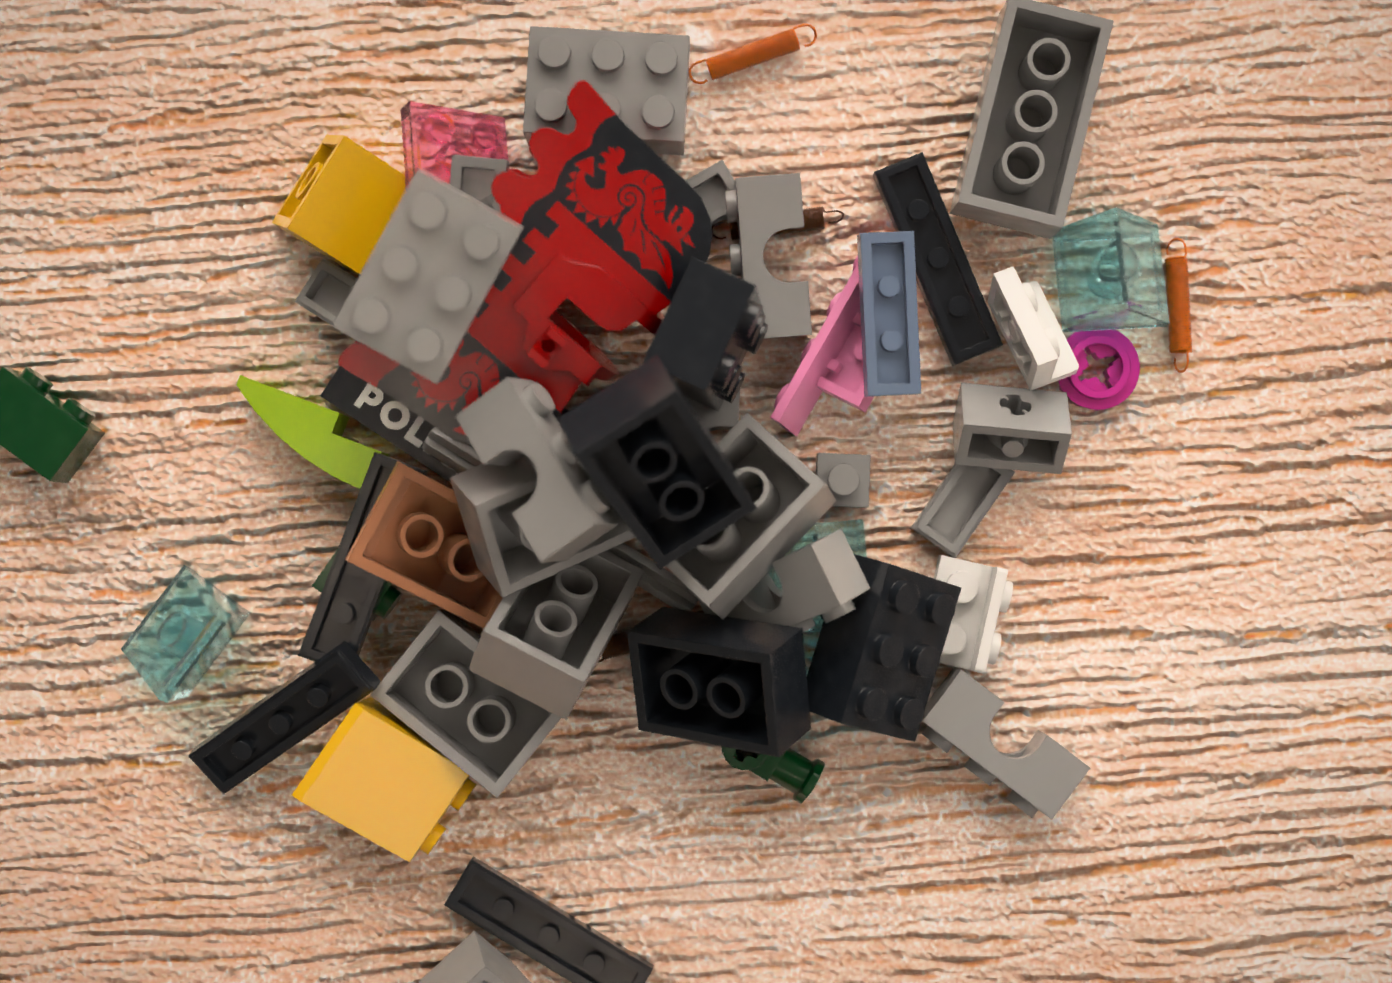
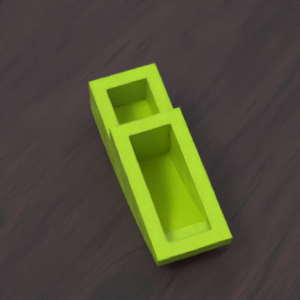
(310, 431)

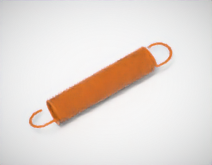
(753, 53)
(1178, 304)

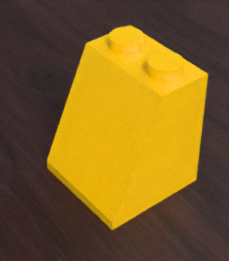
(342, 202)
(384, 782)

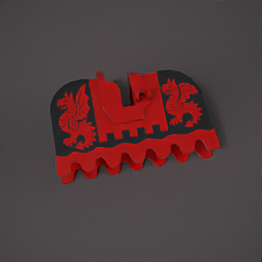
(600, 229)

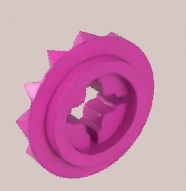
(1120, 375)

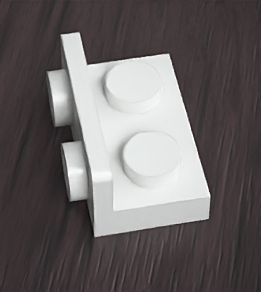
(1030, 329)
(983, 595)

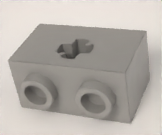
(1011, 428)

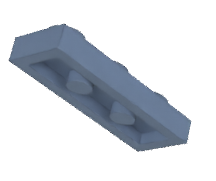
(889, 313)

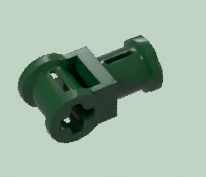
(788, 770)

